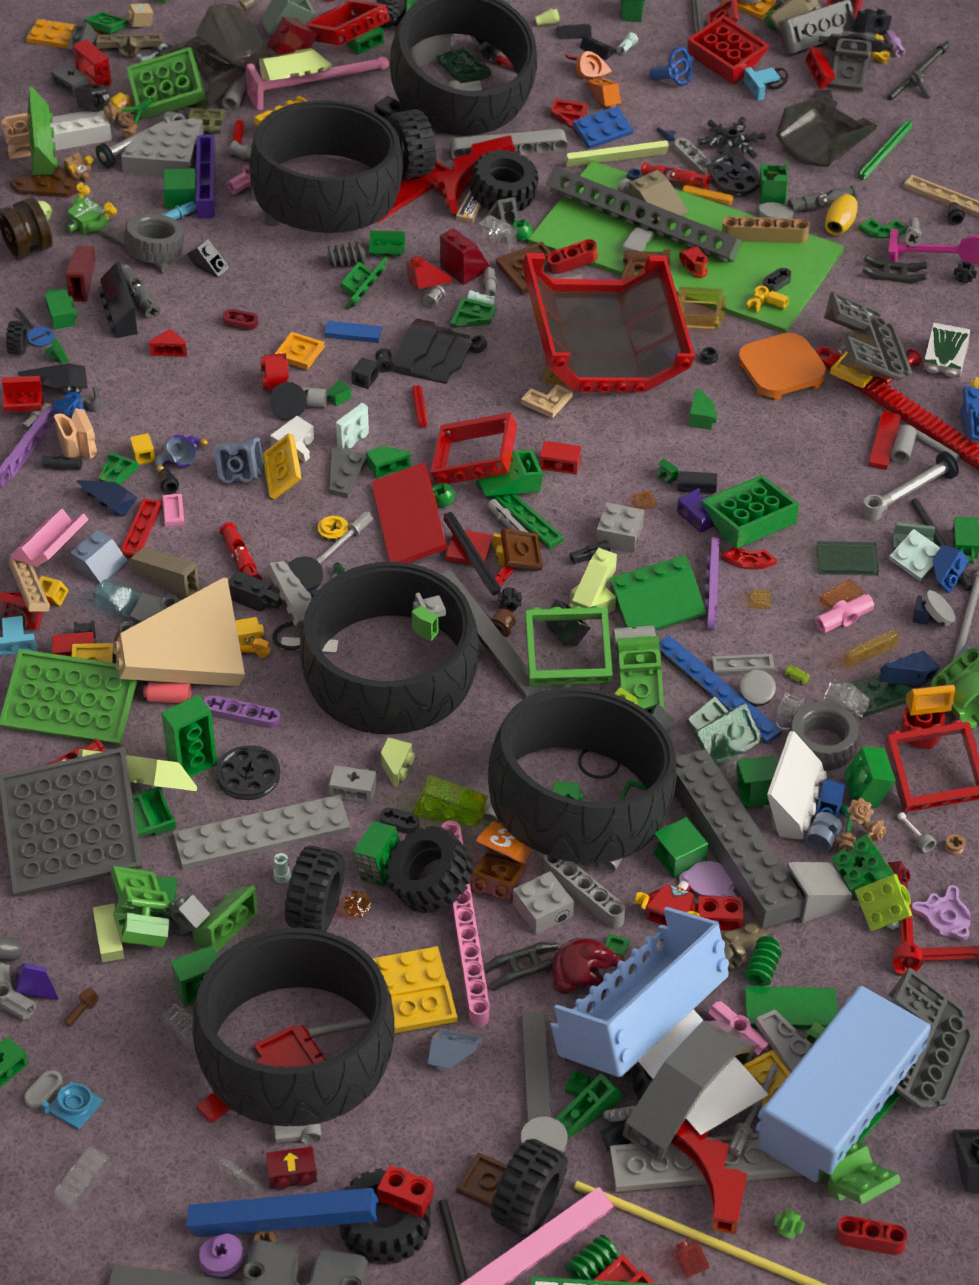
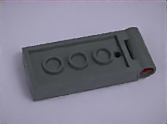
(804, 29)

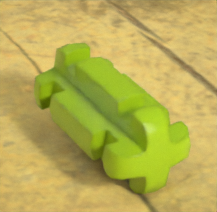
(797, 674)

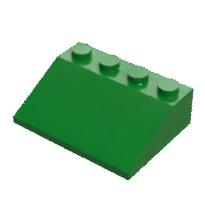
(751, 511)
(658, 594)

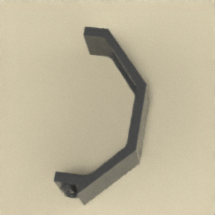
(682, 1082)

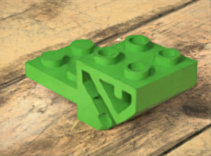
(641, 669)
(139, 907)
(858, 1176)

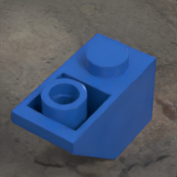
(67, 406)
(949, 566)
(831, 797)

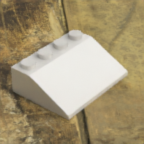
(80, 129)
(795, 788)

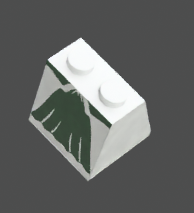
(946, 350)

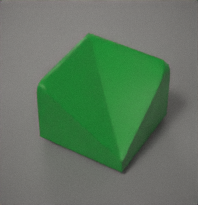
(339, 393)

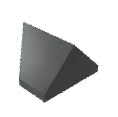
(505, 210)

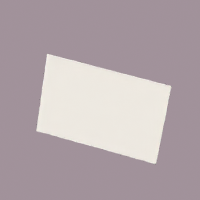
(725, 1096)

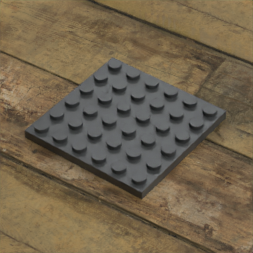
(69, 821)

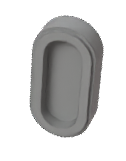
(43, 1089)

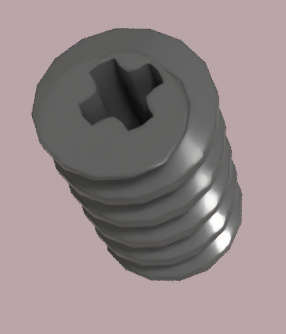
(346, 254)

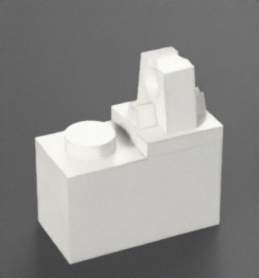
(303, 435)

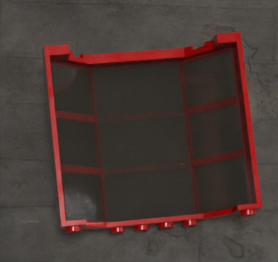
(610, 330)

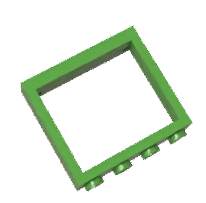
(570, 676)

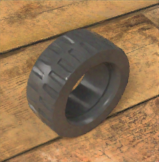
(153, 238)
(833, 718)

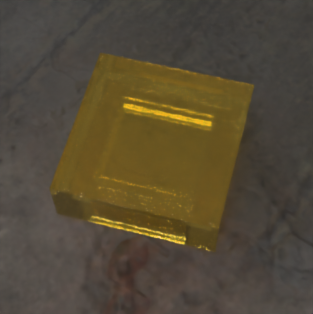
(760, 599)

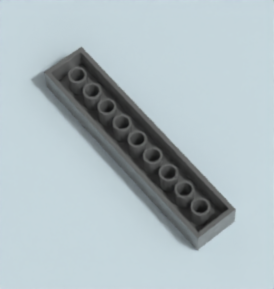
(736, 840)

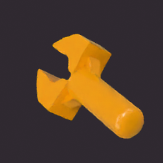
(259, 647)

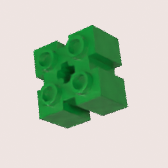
(862, 864)

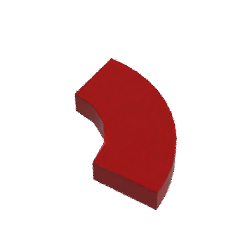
(749, 559)

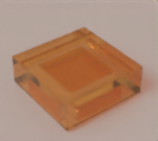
(644, 500)

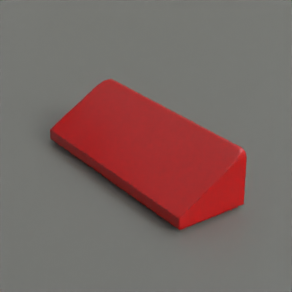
(819, 67)

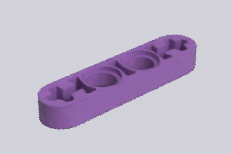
(242, 709)

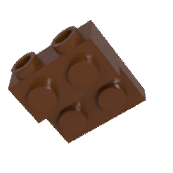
(497, 876)

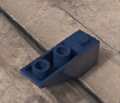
(109, 493)
(911, 670)

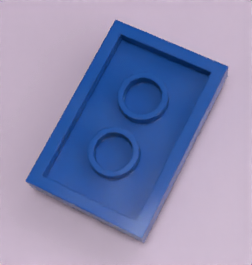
(602, 127)

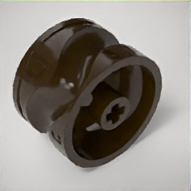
(24, 228)

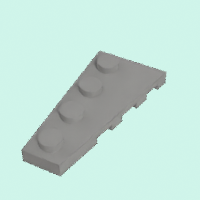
(291, 590)
(782, 1038)

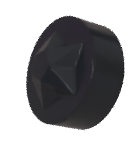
(479, 344)

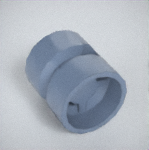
(823, 832)

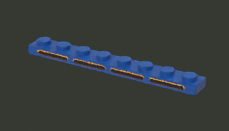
(714, 685)

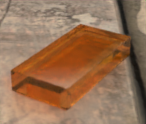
(845, 591)

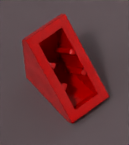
(168, 344)

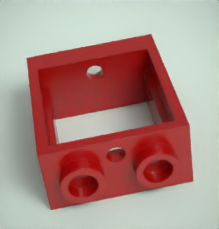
(93, 63)

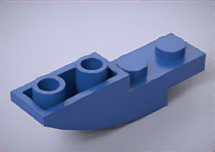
(970, 412)

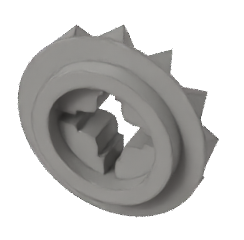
(618, 1113)

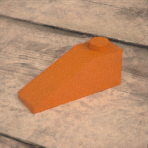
(605, 91)

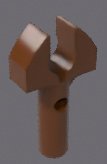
(88, 999)

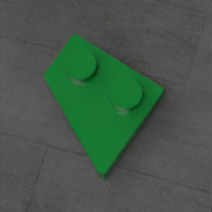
(473, 313)
(117, 468)

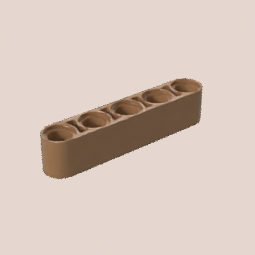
(766, 229)

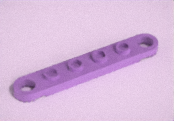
(26, 446)
(711, 589)

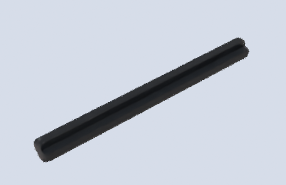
(472, 554)

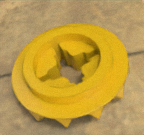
(328, 523)

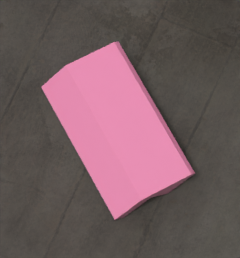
(48, 538)

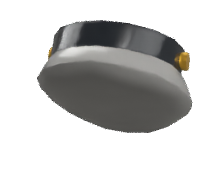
(757, 687)

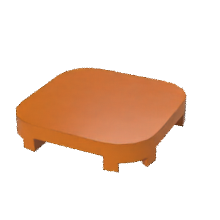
(781, 365)

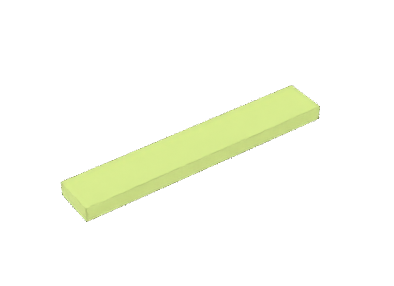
(616, 153)

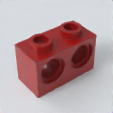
(724, 910)
(403, 1196)

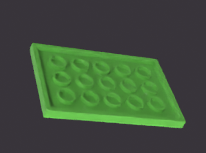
(67, 698)

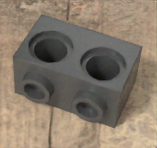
(185, 914)

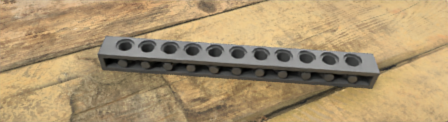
(559, 177)

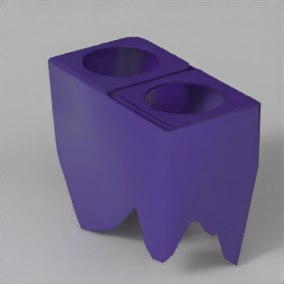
(693, 502)

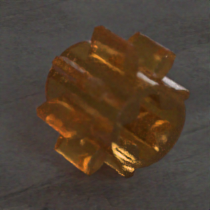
(357, 904)

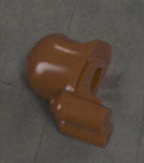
(504, 621)

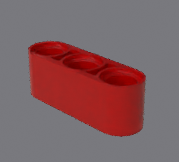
(572, 256)
(882, 1231)

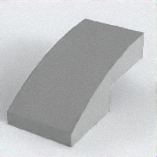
(638, 240)

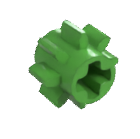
(789, 1223)

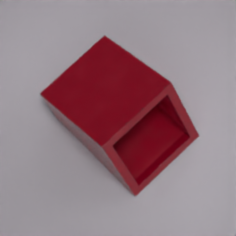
(291, 36)
(461, 257)

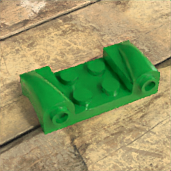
(152, 813)

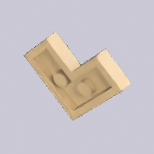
(547, 404)

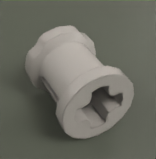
(434, 296)

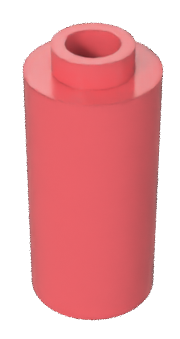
(167, 692)

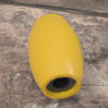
(841, 214)

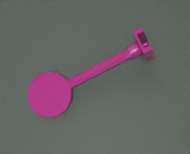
(967, 249)

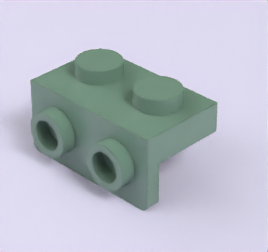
(706, 714)

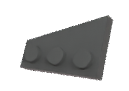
(345, 471)

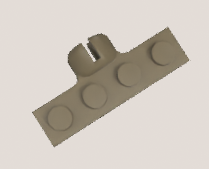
(129, 43)
(738, 940)

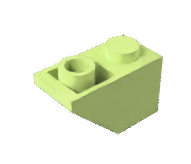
(395, 759)

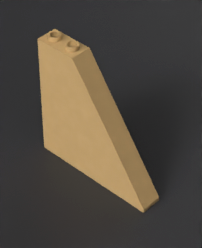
(185, 642)

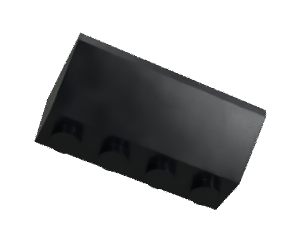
(118, 302)

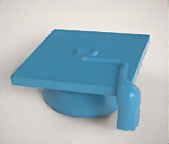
(73, 1104)

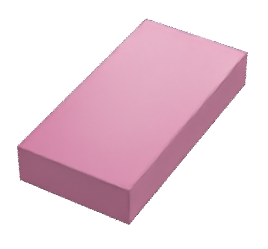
(173, 510)

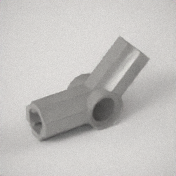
(12, 1000)

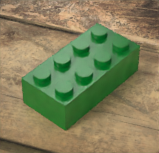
(190, 735)

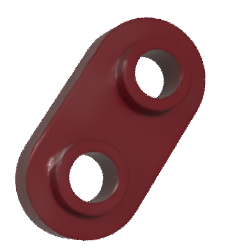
(240, 319)

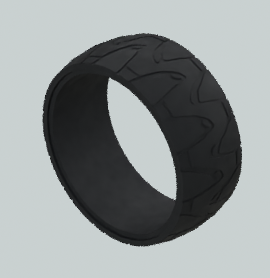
(457, 109)
(325, 202)
(387, 705)
(572, 827)
(283, 961)

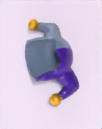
(179, 451)

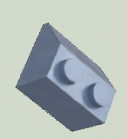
(98, 557)

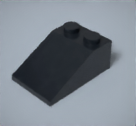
(63, 376)
(967, 1153)

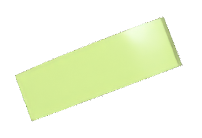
(107, 933)

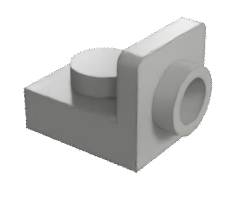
(432, 604)

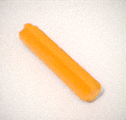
(709, 195)

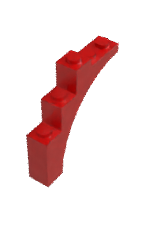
(454, 181)
(724, 1184)

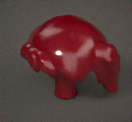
(578, 963)

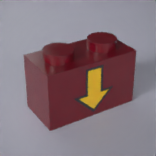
(291, 1168)

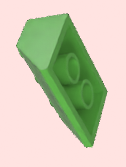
(227, 918)

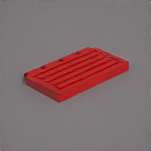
(291, 1047)

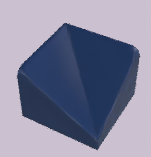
(920, 613)

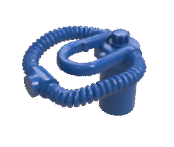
(670, 71)

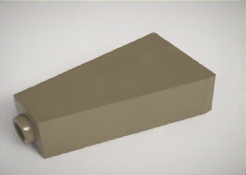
(167, 572)

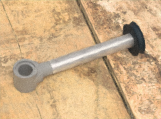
(106, 155)
(875, 505)

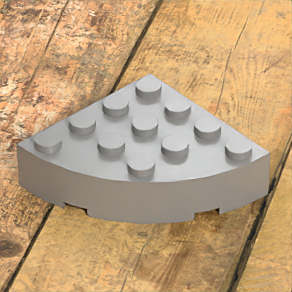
(163, 147)

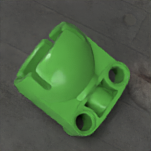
(964, 675)

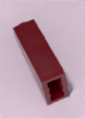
(80, 273)

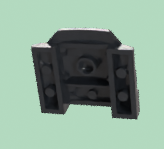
(431, 351)

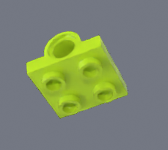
(884, 902)

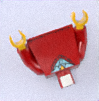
(667, 896)

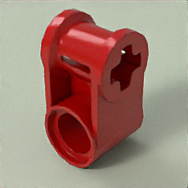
(694, 261)

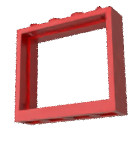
(369, 17)
(470, 430)
(936, 799)

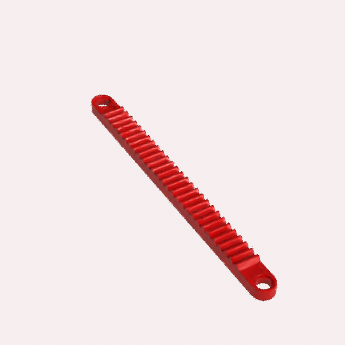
(912, 413)

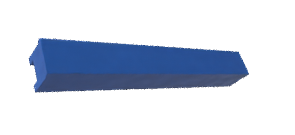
(282, 1212)

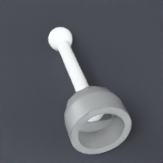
(925, 841)

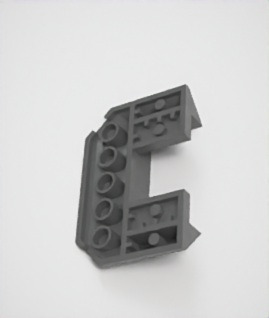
(877, 344)
(949, 1041)

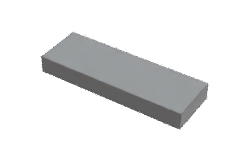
(742, 664)

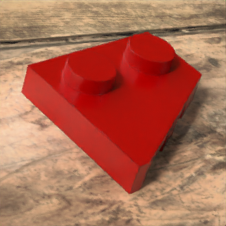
(568, 111)

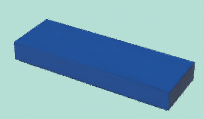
(353, 331)

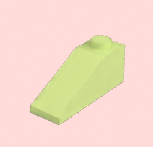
(595, 578)

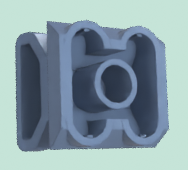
(239, 461)

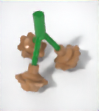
(126, 115)
(859, 812)

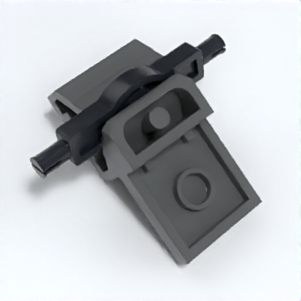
(853, 57)

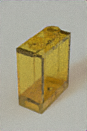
(702, 295)

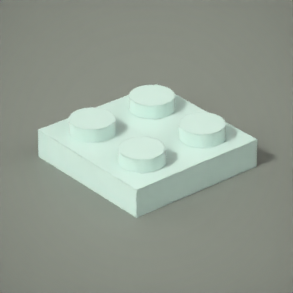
(352, 427)
(915, 555)

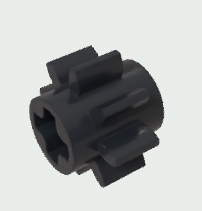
(965, 272)
(509, 599)

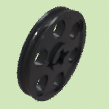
(733, 175)
(255, 776)

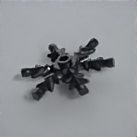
(732, 138)

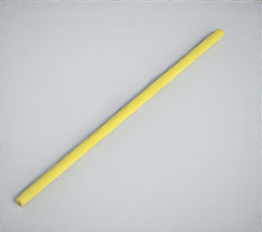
(703, 1238)

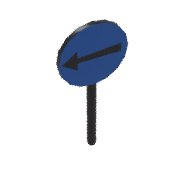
(37, 335)

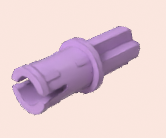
(892, 39)

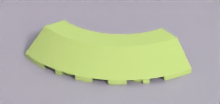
(293, 64)
(154, 772)

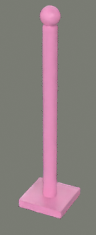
(256, 86)

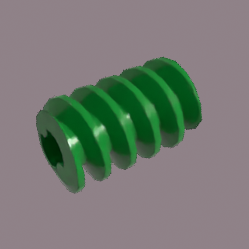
(763, 961)
(591, 1259)

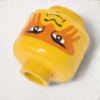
(121, 100)

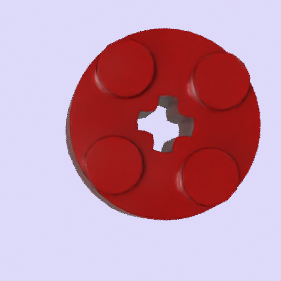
(275, 370)
(923, 721)

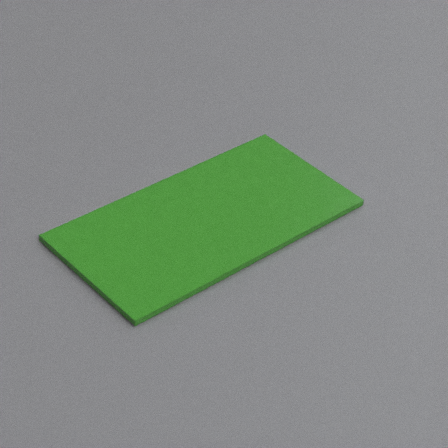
(807, 261)

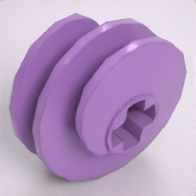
(221, 1255)

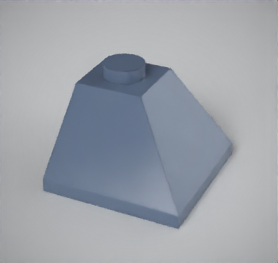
(451, 1047)

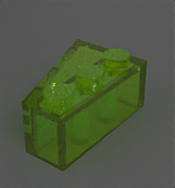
(449, 802)

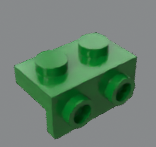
(387, 242)

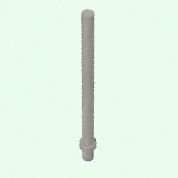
(968, 614)

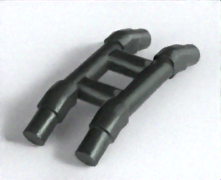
(903, 267)
(516, 972)

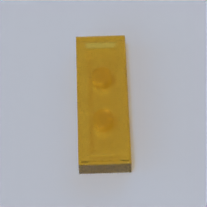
(871, 649)

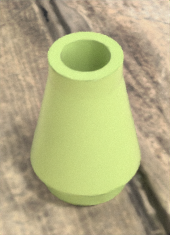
(548, 17)

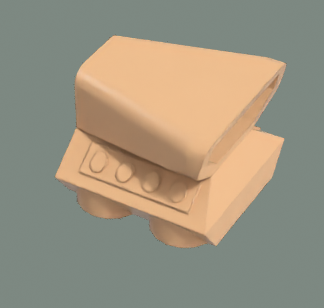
(16, 135)
(76, 434)

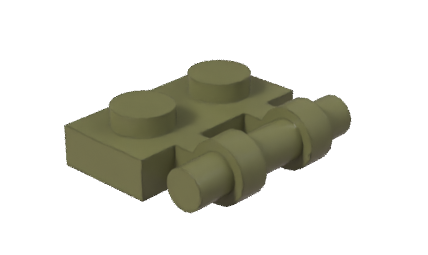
(210, 117)

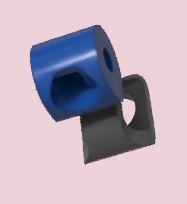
(94, 404)

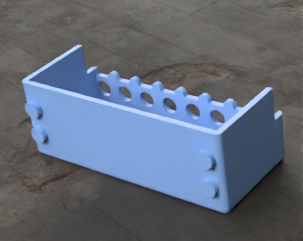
(647, 1000)
(840, 1084)

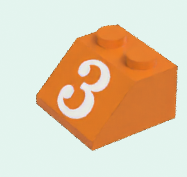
(501, 841)

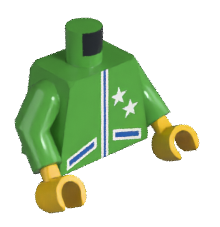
(87, 215)

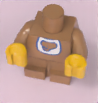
(78, 167)

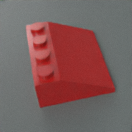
(726, 48)

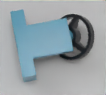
(756, 80)
(13, 634)

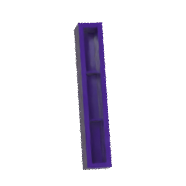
(205, 176)

